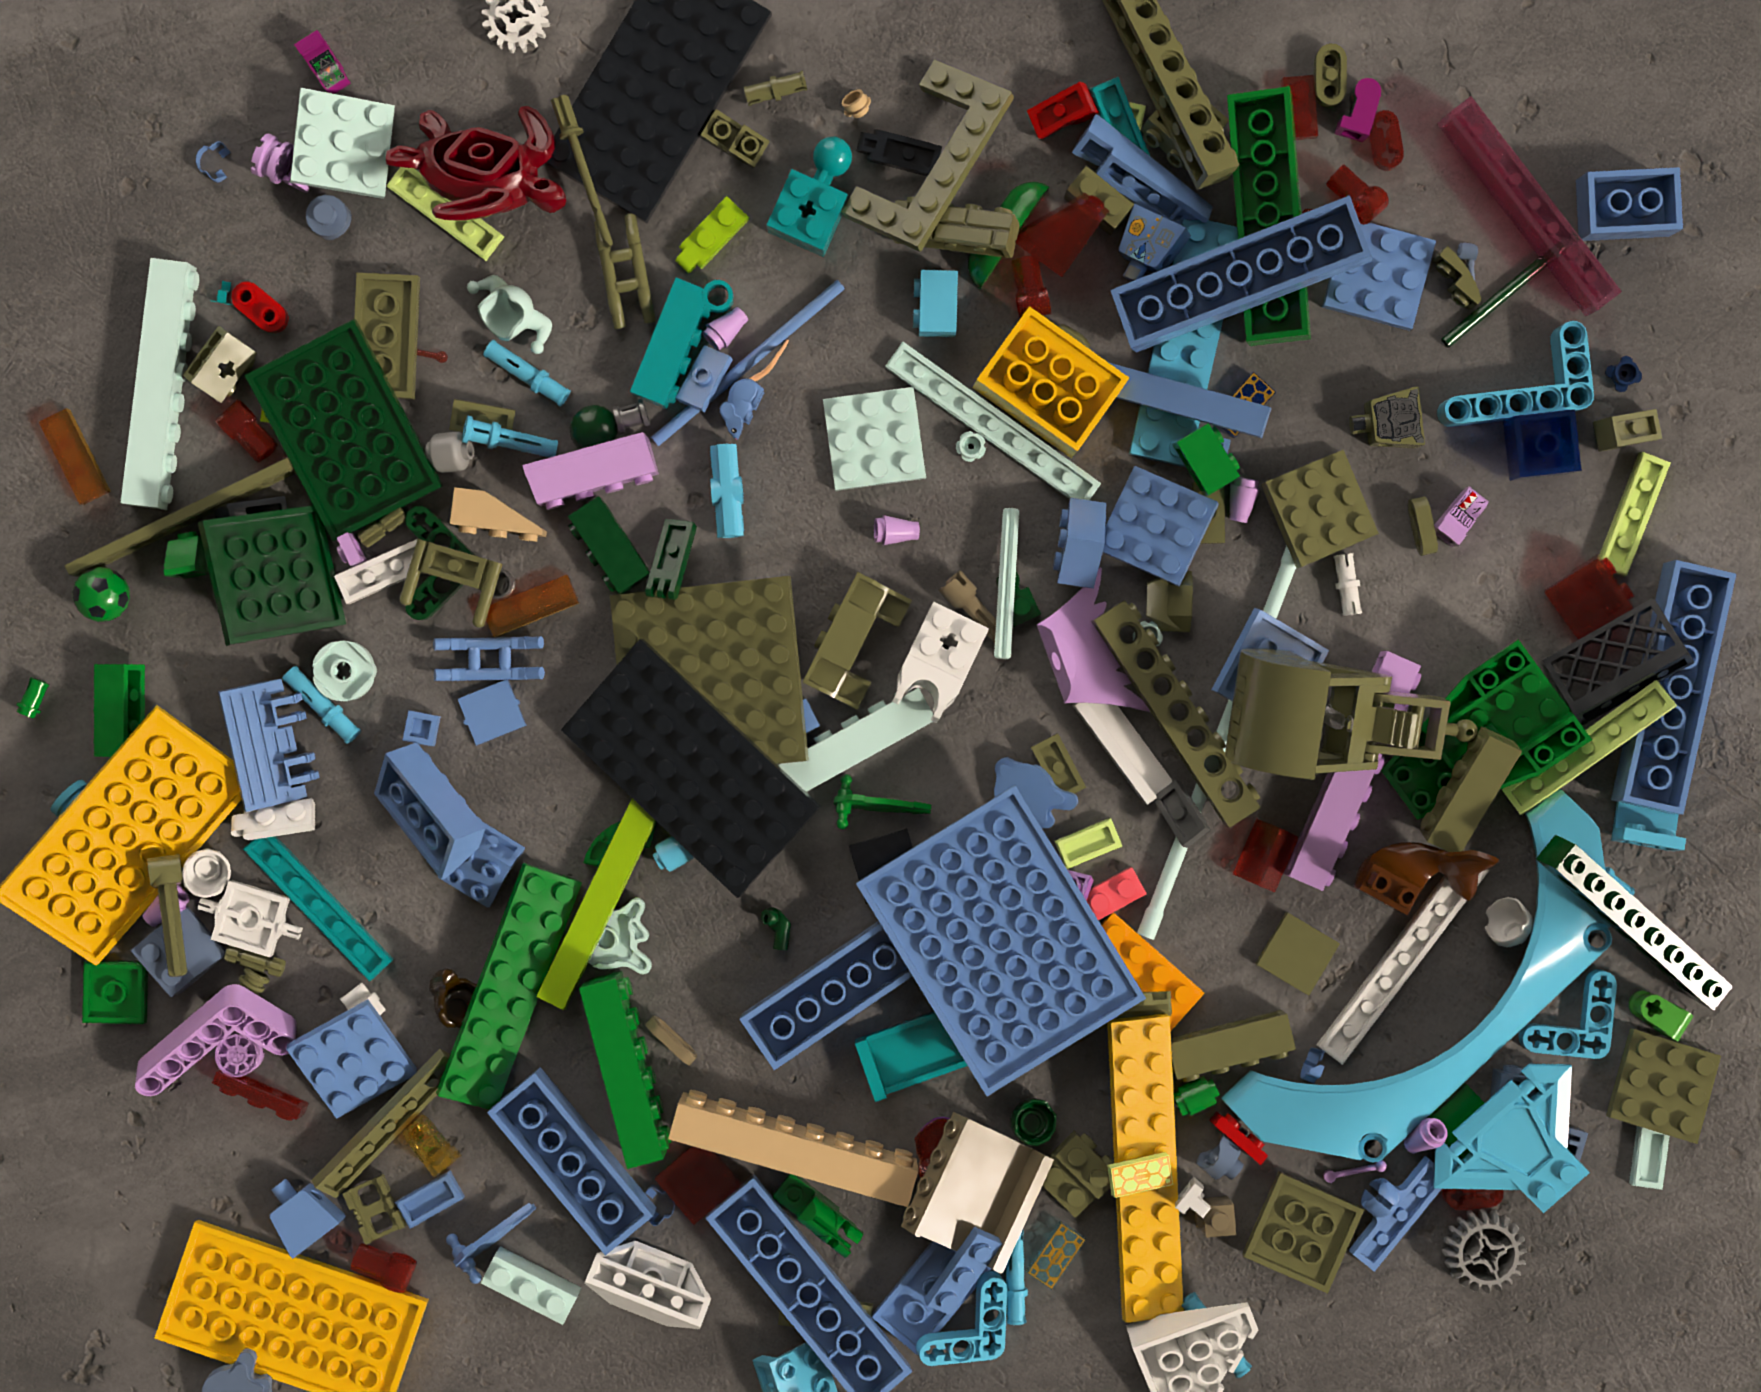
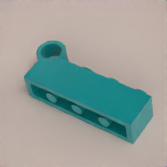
(673, 339)

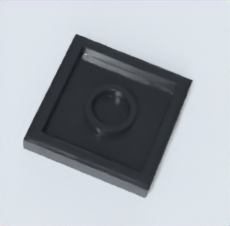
(878, 851)

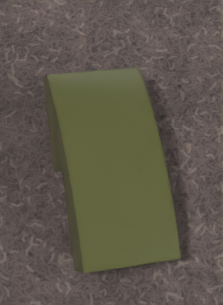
(734, 138)
(1464, 288)

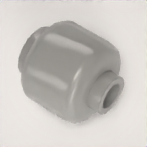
(448, 452)

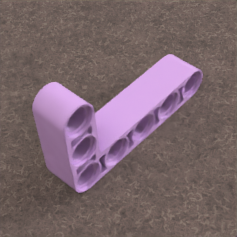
(227, 1011)

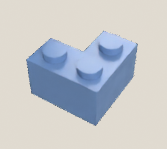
(1080, 542)

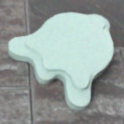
(620, 940)

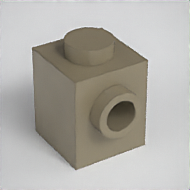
(1219, 1219)

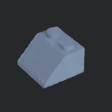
(199, 950)

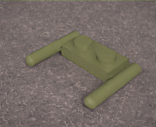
(456, 567)

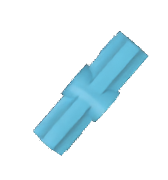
(727, 491)

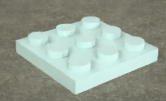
(341, 143)
(874, 438)

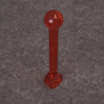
(441, 356)

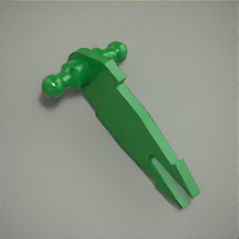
(846, 800)

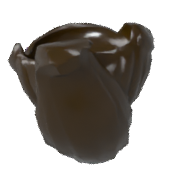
(451, 997)

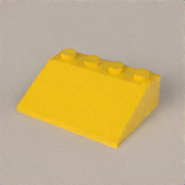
(1050, 382)

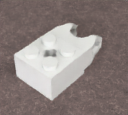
(936, 668)

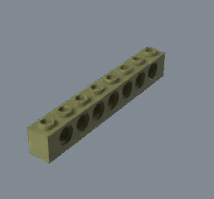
(1141, 25)
(1230, 809)

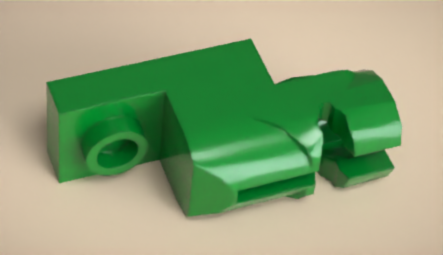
(817, 1213)

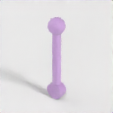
(1330, 1176)

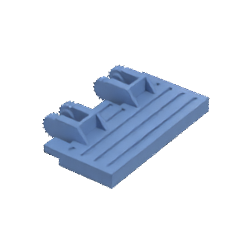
(260, 745)

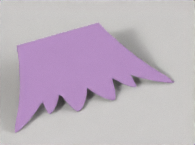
(1081, 657)

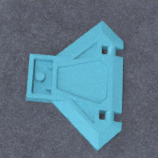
(1516, 1141)

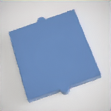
(492, 712)

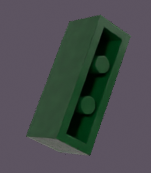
(608, 546)

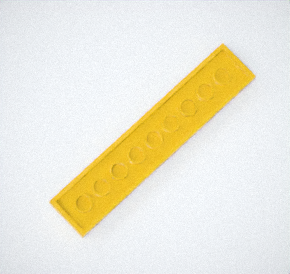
(1144, 1127)

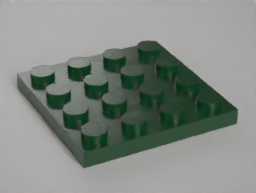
(271, 574)

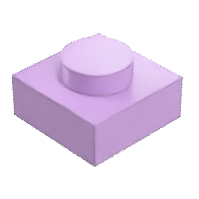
(350, 550)

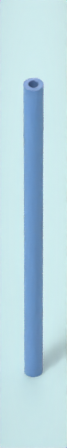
(753, 358)

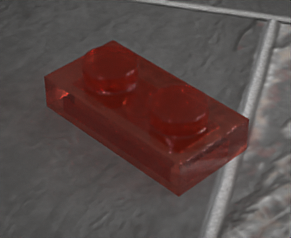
(1303, 105)

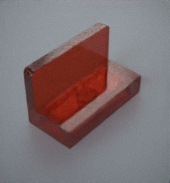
(1265, 855)

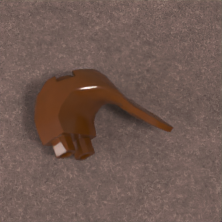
(1402, 869)

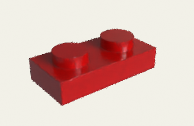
(1249, 1144)

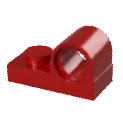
(1063, 109)

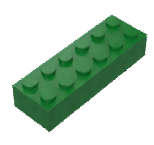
(625, 1069)

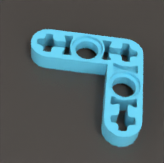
(1588, 1028)
(977, 1337)

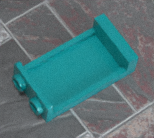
(907, 1054)

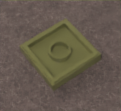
(1297, 953)

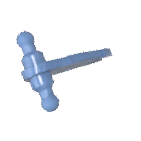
(464, 1255)

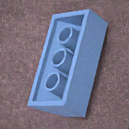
(428, 809)

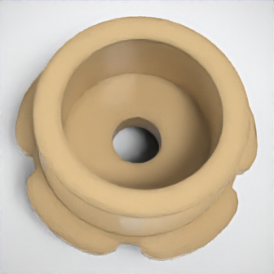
(856, 104)

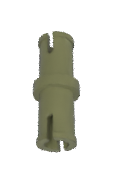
(775, 88)

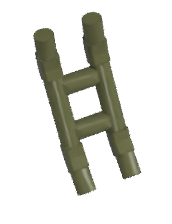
(638, 283)

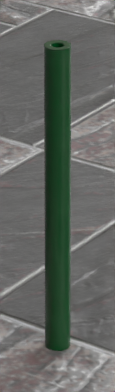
(1493, 302)

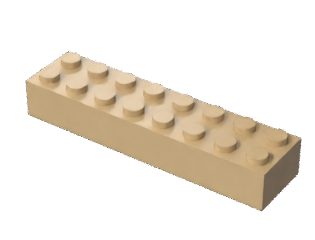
(794, 1148)

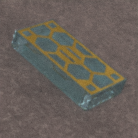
(1056, 1255)

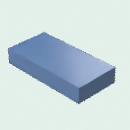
(429, 1199)

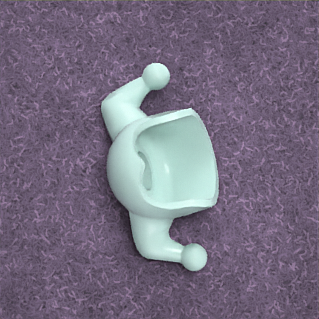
(510, 311)

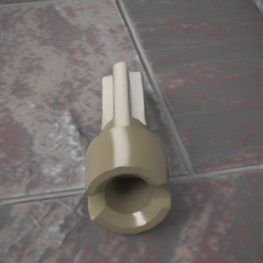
(961, 593)

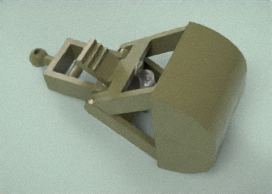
(1283, 709)

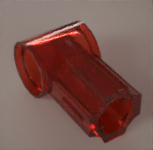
(1366, 200)
(1030, 286)
(241, 425)
(391, 1269)

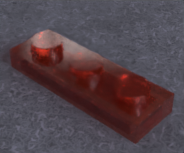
(261, 1095)

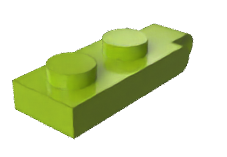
(711, 235)

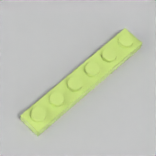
(1606, 736)

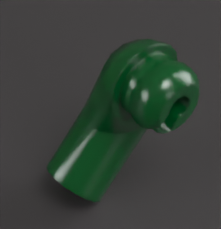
(779, 924)

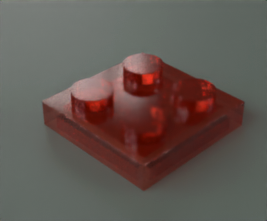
(697, 1182)

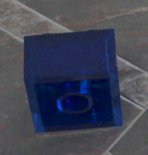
(1542, 445)

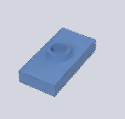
(704, 378)

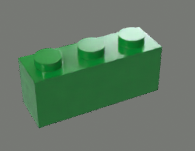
(117, 705)

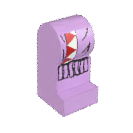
(1460, 517)

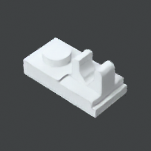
(1192, 1197)

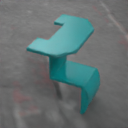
(222, 294)

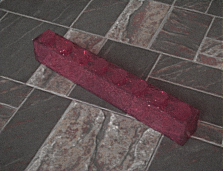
(1529, 207)

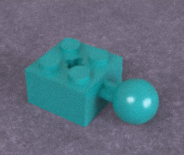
(832, 158)

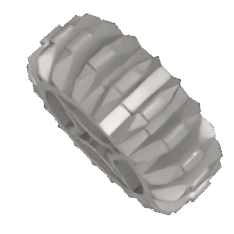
(1506, 1245)

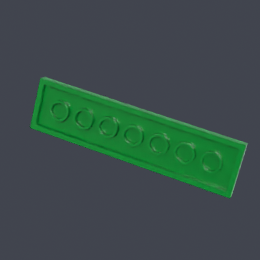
(508, 987)

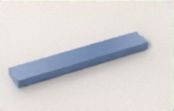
(1194, 402)

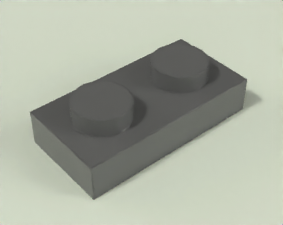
(1181, 814)

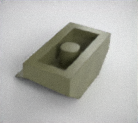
(1170, 605)

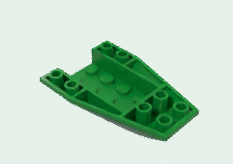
(1521, 706)

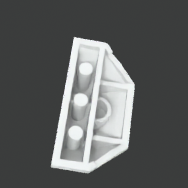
(650, 1285)

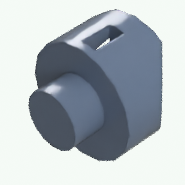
(328, 217)
(1221, 1160)

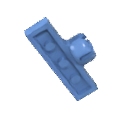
(1393, 1212)

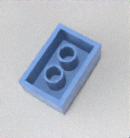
(1629, 204)

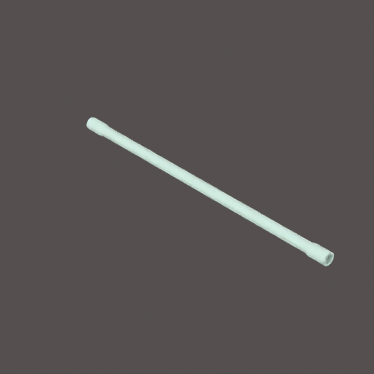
(1154, 912)

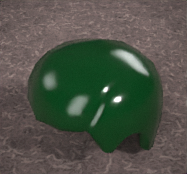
(593, 426)
(1033, 1121)

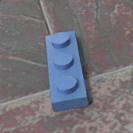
(963, 1271)

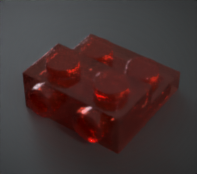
(1590, 596)

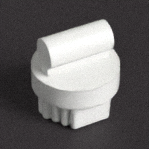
(359, 995)

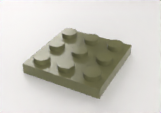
(1319, 509)
(1663, 1086)
(1303, 1232)

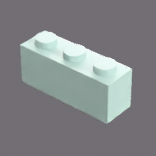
(531, 1285)

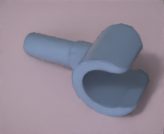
(1468, 252)

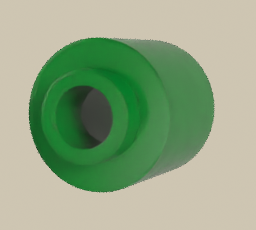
(1196, 1096)

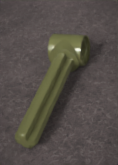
(166, 874)

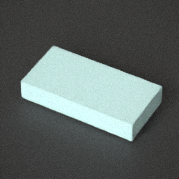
(1649, 1159)

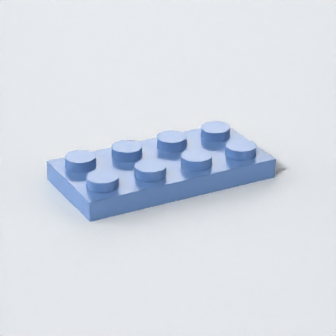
(904, 1308)

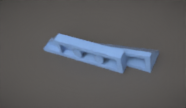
(1138, 174)

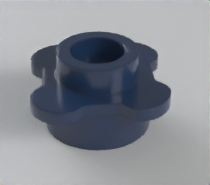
(1632, 372)

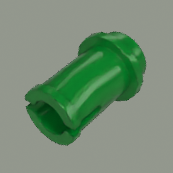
(32, 698)

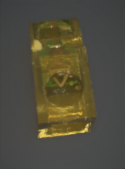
(430, 1145)

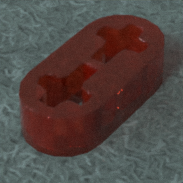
(1393, 139)
(1472, 1201)

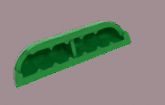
(1022, 202)

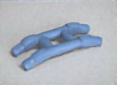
(474, 670)

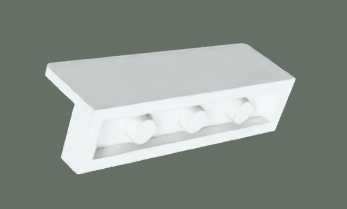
(1125, 748)

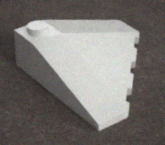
(1192, 1347)

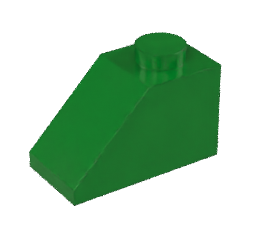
(185, 557)

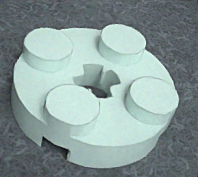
(326, 671)

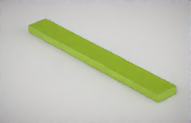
(597, 906)

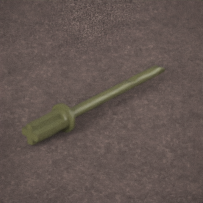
(570, 130)

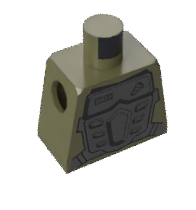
(1392, 420)

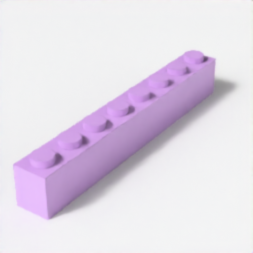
(1342, 795)

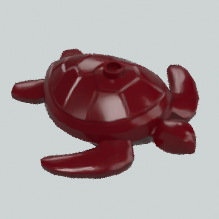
(482, 168)

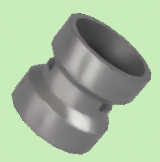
(509, 588)

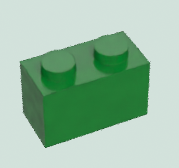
(1207, 459)

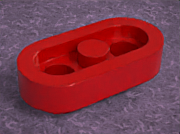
(259, 306)

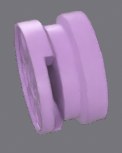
(272, 158)
(238, 1055)

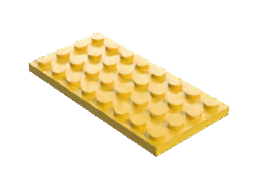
(148, 801)
(298, 1314)

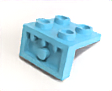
(1646, 828)
(794, 1372)

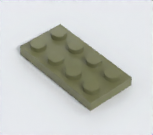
(389, 319)

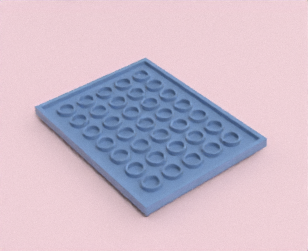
(1000, 940)

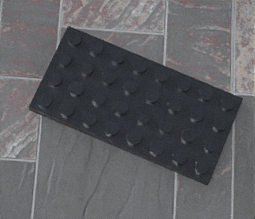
(656, 95)
(690, 768)

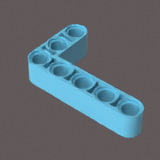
(1530, 397)

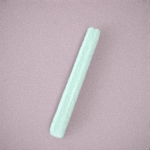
(1006, 583)

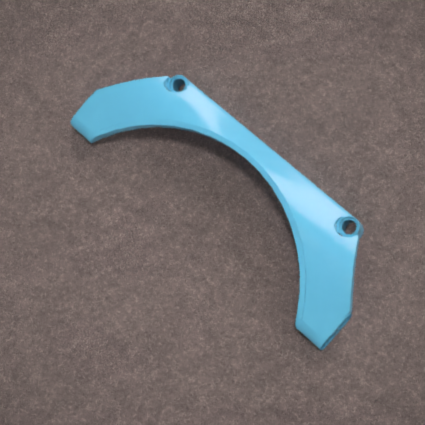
(1389, 1109)

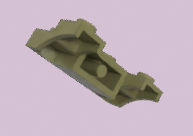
(846, 635)

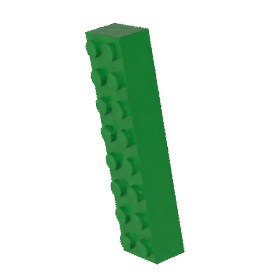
(1267, 195)

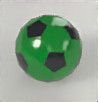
(101, 594)

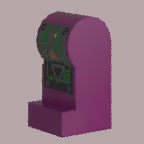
(323, 62)
(1364, 104)

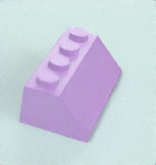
(591, 470)

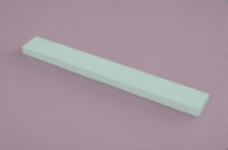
(991, 424)

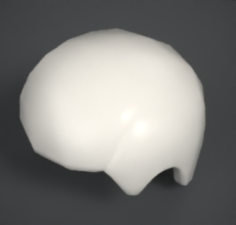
(206, 872)
(1508, 922)

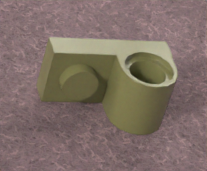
(1627, 430)

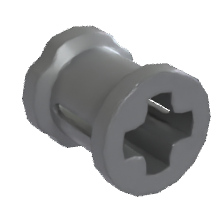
(631, 415)

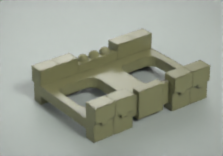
(365, 1212)

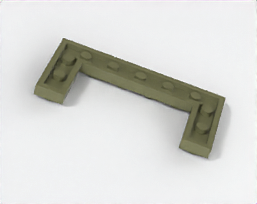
(914, 225)

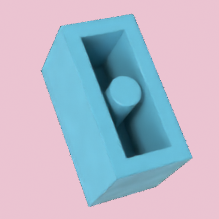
(937, 303)

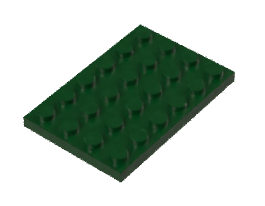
(344, 430)

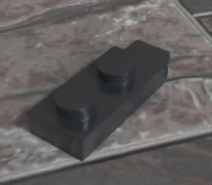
(899, 151)

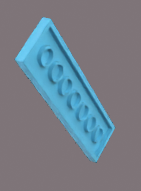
(1181, 359)

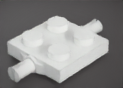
(250, 918)

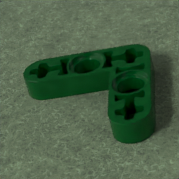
(455, 544)

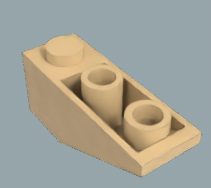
(483, 511)

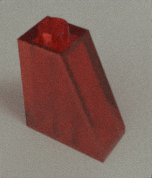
(1063, 233)

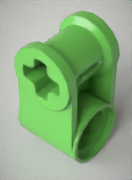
(1662, 1015)

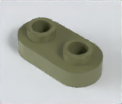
(1330, 77)

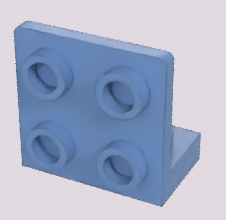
(487, 867)

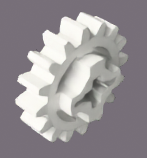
(528, 21)

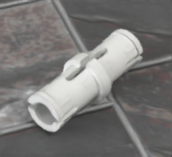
(1347, 584)

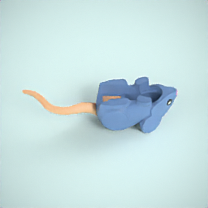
(745, 398)

